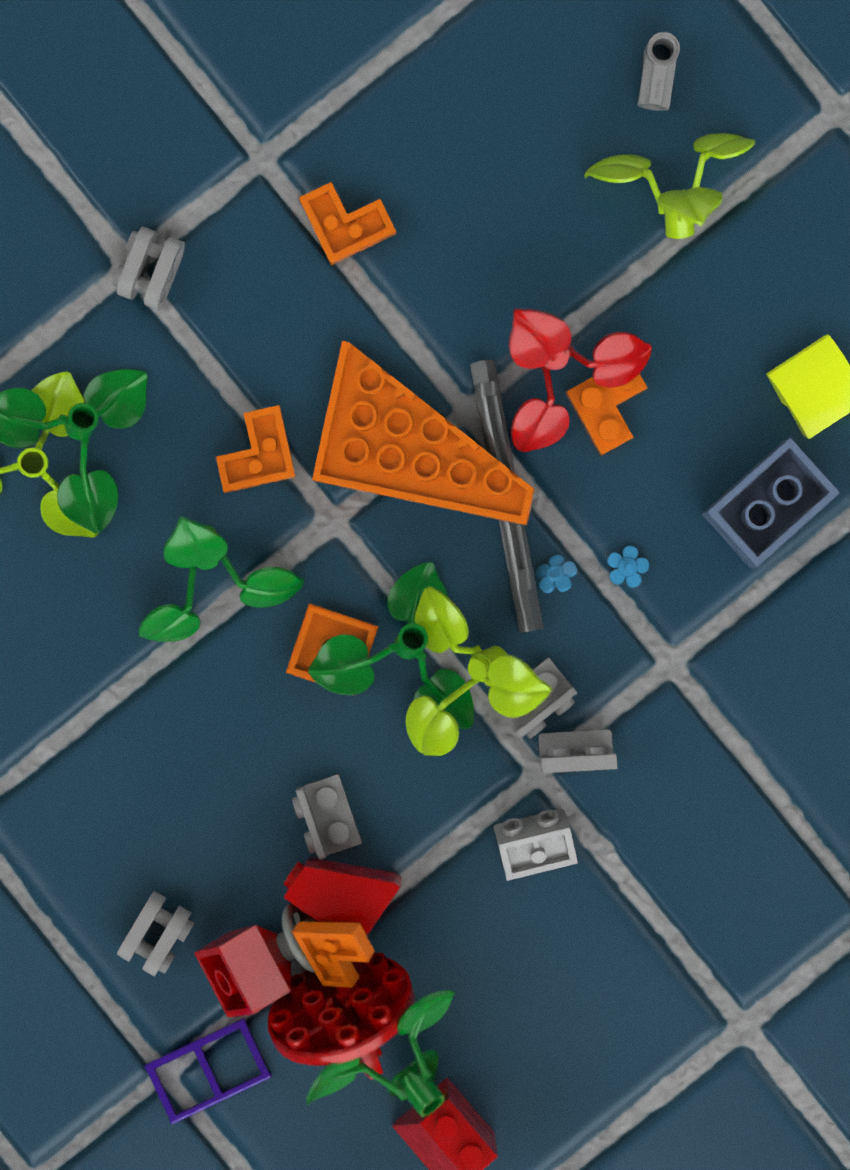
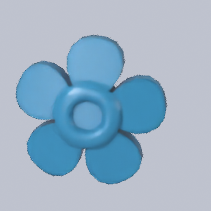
(627, 567)
(556, 574)

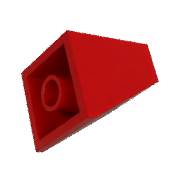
(341, 891)
(451, 1135)

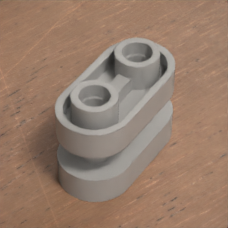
(141, 248)
(158, 956)

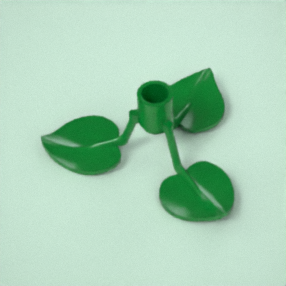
(120, 402)
(202, 547)
(344, 663)
(411, 1083)

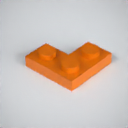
(345, 233)
(599, 413)
(267, 459)
(332, 948)

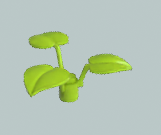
(680, 207)
(59, 396)
(511, 681)

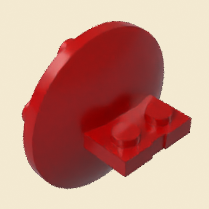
(341, 1023)

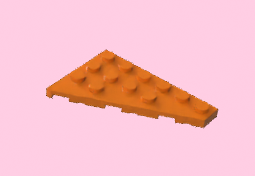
(401, 448)

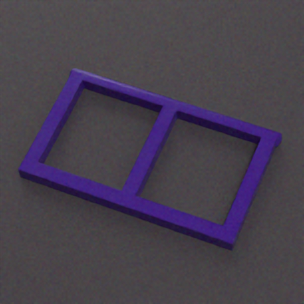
(196, 1046)

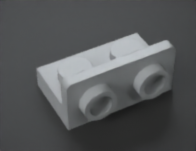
(558, 700)
(576, 751)
(327, 816)
(535, 844)

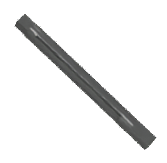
(513, 535)

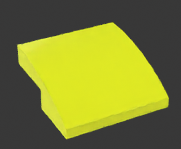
(814, 386)

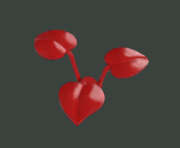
(544, 342)

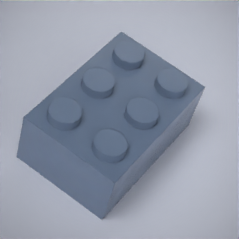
(770, 503)

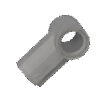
(658, 74)

